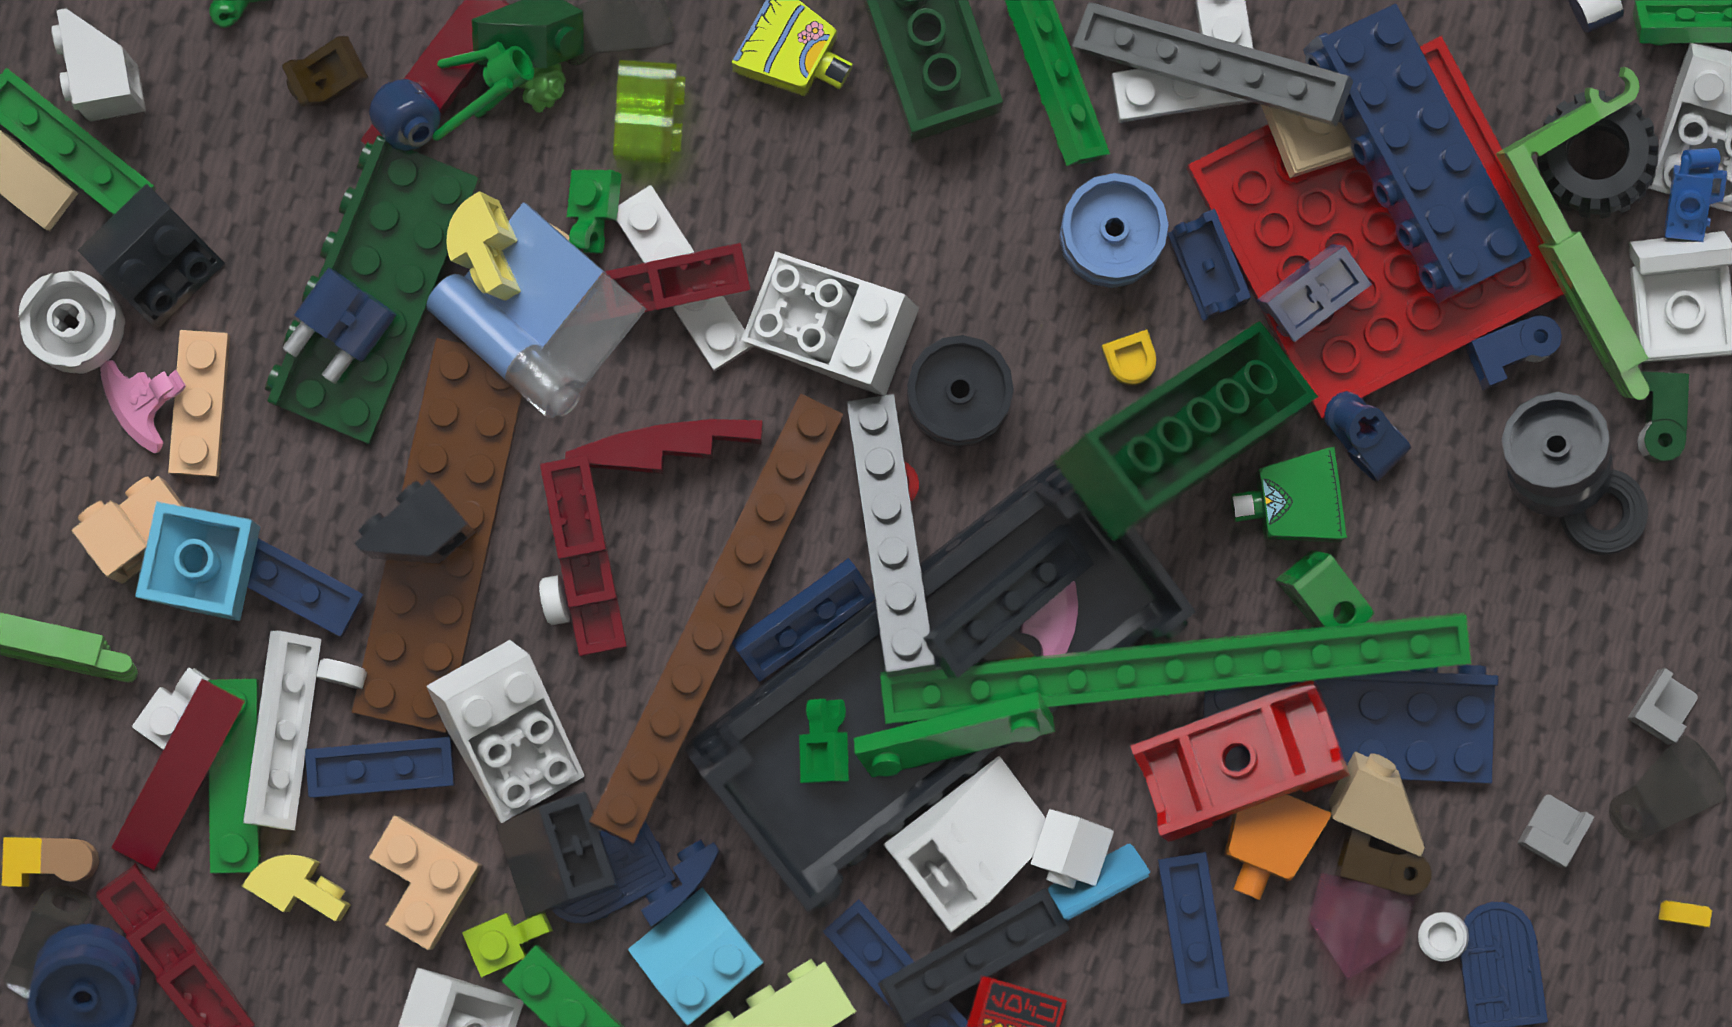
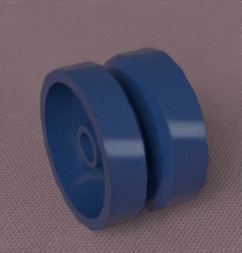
(85, 979)

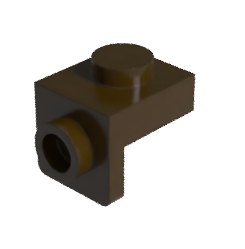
(325, 73)

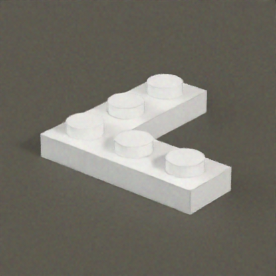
(1149, 95)

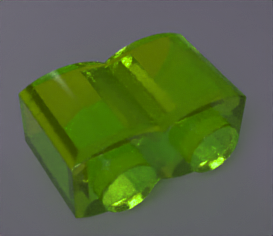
(647, 110)

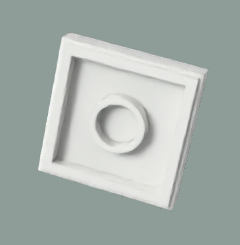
(1683, 313)

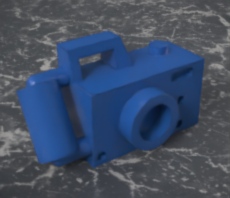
(1693, 194)

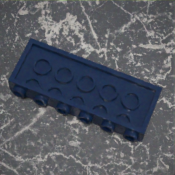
(1418, 155)
(1417, 719)

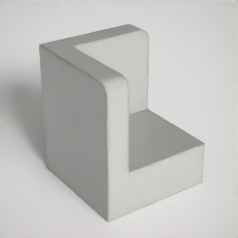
(1663, 707)
(1555, 831)

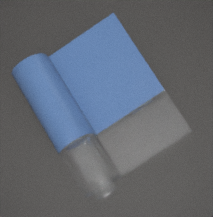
(553, 330)

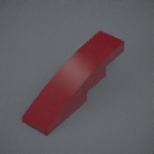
(452, 40)
(685, 277)
(646, 447)
(583, 555)
(178, 774)
(171, 952)

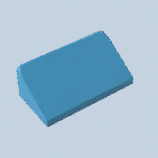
(1119, 871)

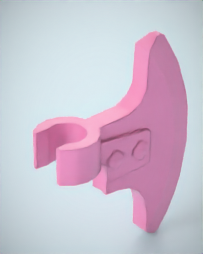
(138, 399)
(1055, 622)

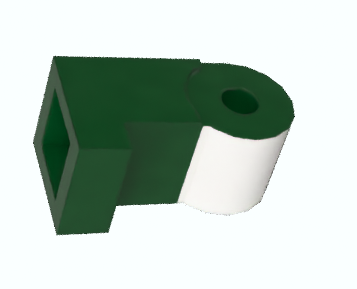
(1666, 416)

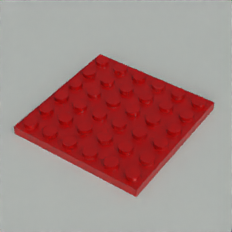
(1395, 322)

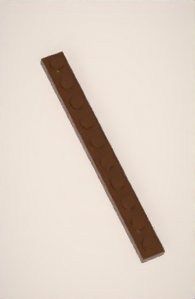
(715, 620)

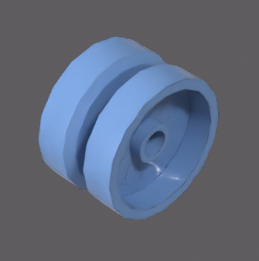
(1106, 258)

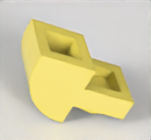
(476, 241)
(288, 877)

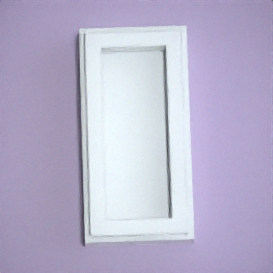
(1675, 254)

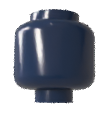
(404, 114)

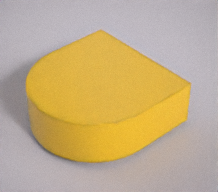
(1131, 358)
(1685, 913)

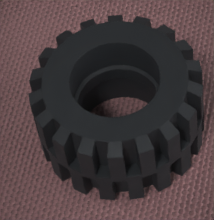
(1607, 194)

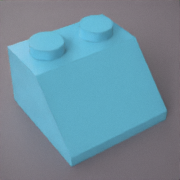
(198, 560)
(695, 956)

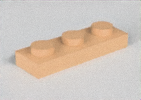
(200, 406)

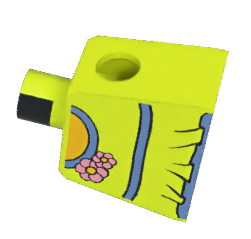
(790, 48)

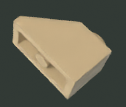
(1376, 803)

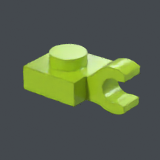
(500, 941)

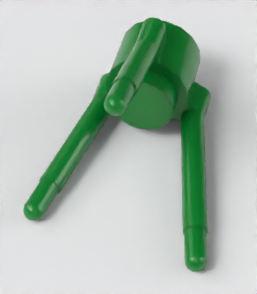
(503, 74)

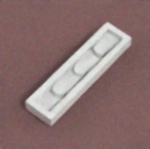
(658, 237)
(282, 730)

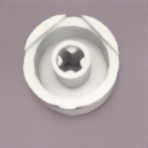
(82, 297)

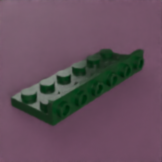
(396, 253)

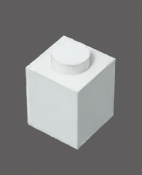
(1071, 849)

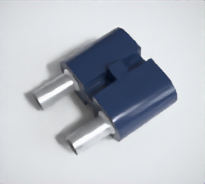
(344, 316)

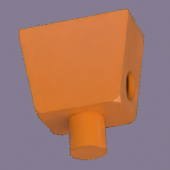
(1272, 841)

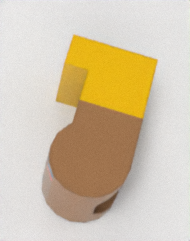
(66, 858)

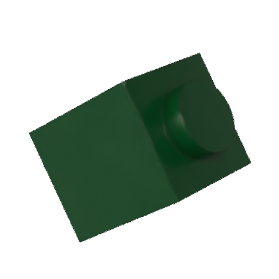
(543, 28)

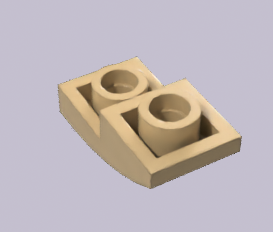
(32, 185)

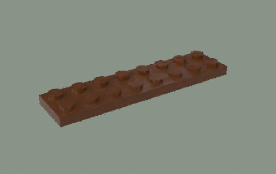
(429, 607)

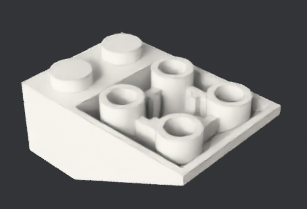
(1699, 116)
(831, 323)
(506, 729)
(970, 843)

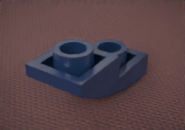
(691, 871)

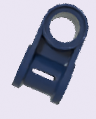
(1365, 434)

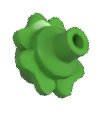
(544, 87)

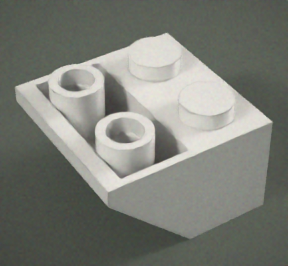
(100, 74)

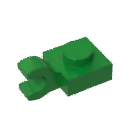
(592, 201)
(824, 749)

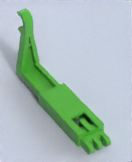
(1567, 250)
(63, 648)

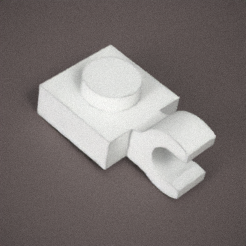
(166, 709)

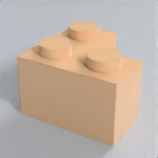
(119, 533)
(437, 878)

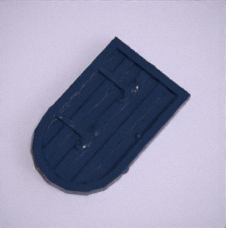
(637, 870)
(1502, 968)

